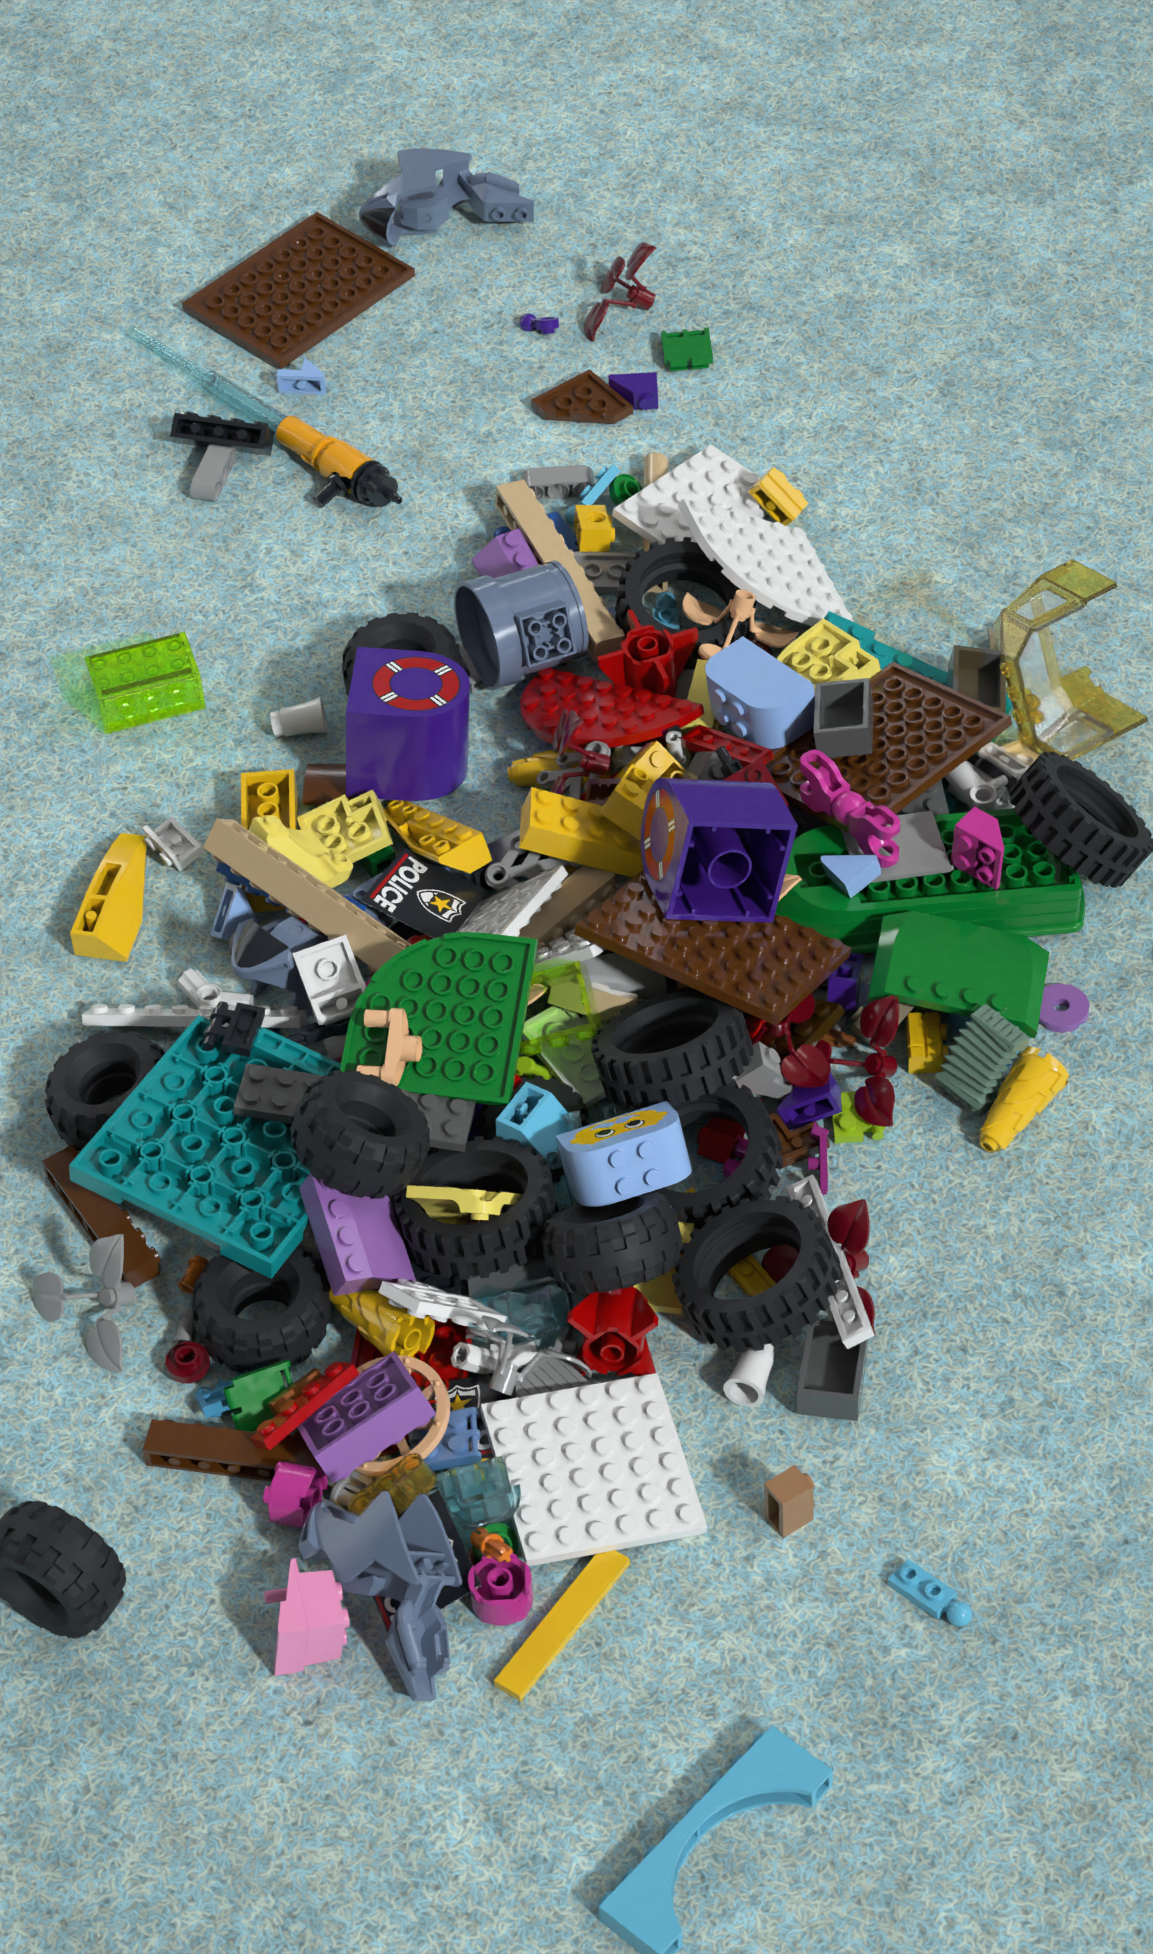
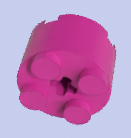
(294, 1493)
(504, 1591)

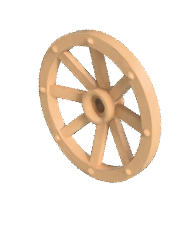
(435, 1426)

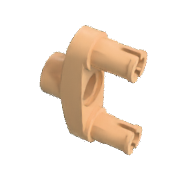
(400, 1045)

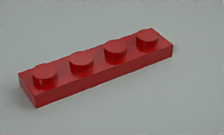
(707, 739)
(298, 1410)

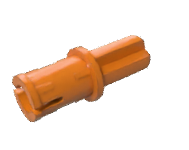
(491, 1545)

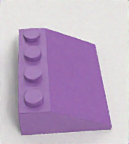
(355, 1238)
(365, 1418)

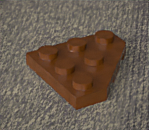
(583, 400)

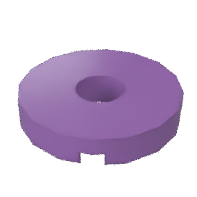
(1063, 1020)

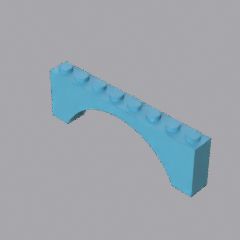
(767, 1774)

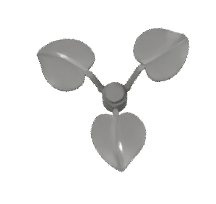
(106, 1262)
(506, 1373)

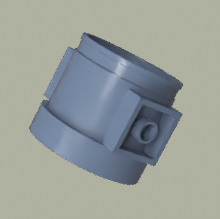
(520, 622)

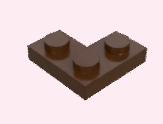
(796, 1143)

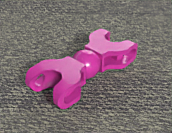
(849, 808)

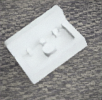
(174, 843)

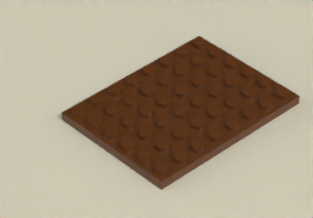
(298, 290)
(917, 740)
(744, 964)

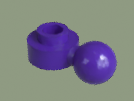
(547, 325)

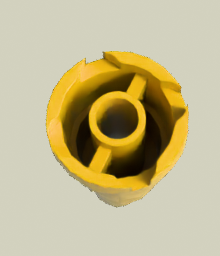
(525, 770)
(1021, 1097)
(385, 1324)

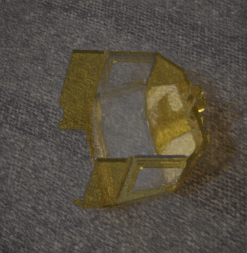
(1053, 711)

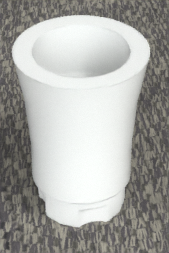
(300, 719)
(749, 1378)

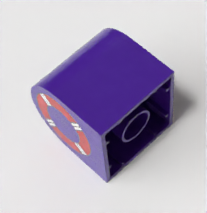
(406, 725)
(716, 848)

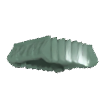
(980, 1058)

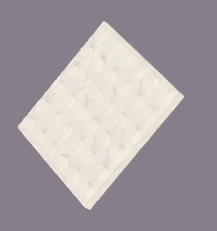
(594, 1469)

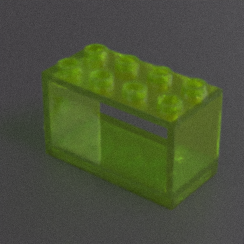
(145, 682)
(560, 1039)

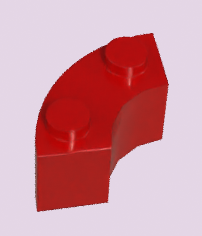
(719, 1139)

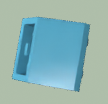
(532, 1119)

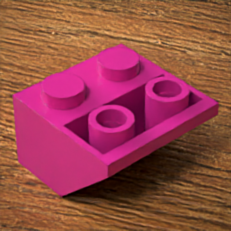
(979, 847)

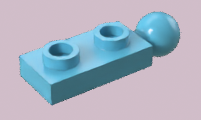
(590, 493)
(666, 611)
(929, 1593)

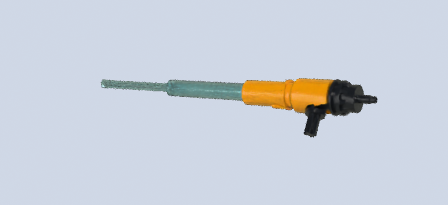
(337, 460)

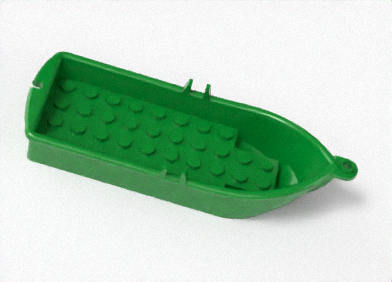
(1033, 899)

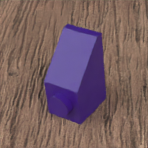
(637, 389)
(845, 982)
(810, 1104)

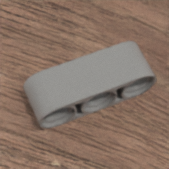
(212, 472)
(558, 481)

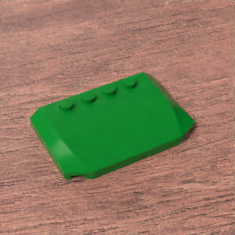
(959, 968)

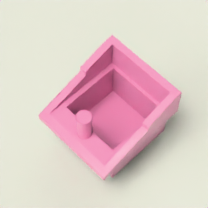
(309, 1620)

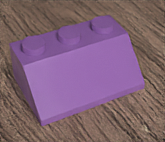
(504, 555)

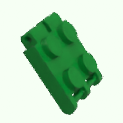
(687, 349)
(253, 1392)

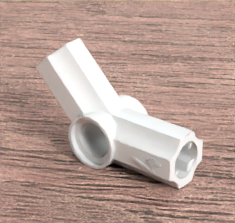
(204, 993)
(484, 1359)

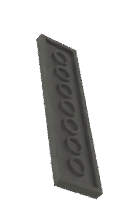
(277, 1092)

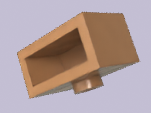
(789, 1501)

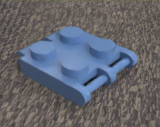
(454, 1445)

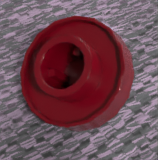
(187, 1362)

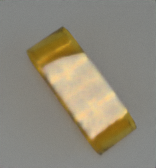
(402, 1481)

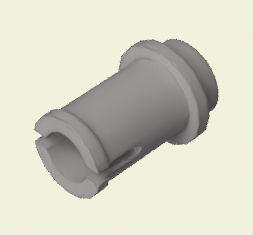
(186, 1328)

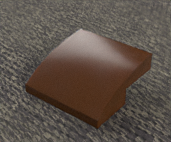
(324, 783)

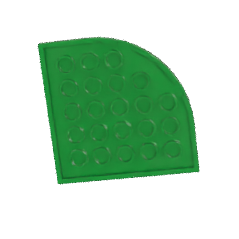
(465, 1003)

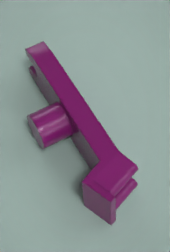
(820, 1163)

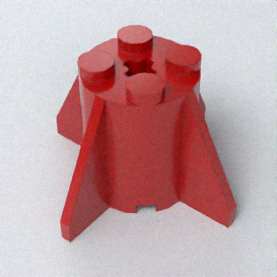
(649, 658)
(615, 1332)

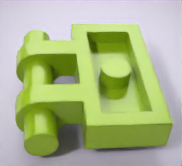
(849, 1126)

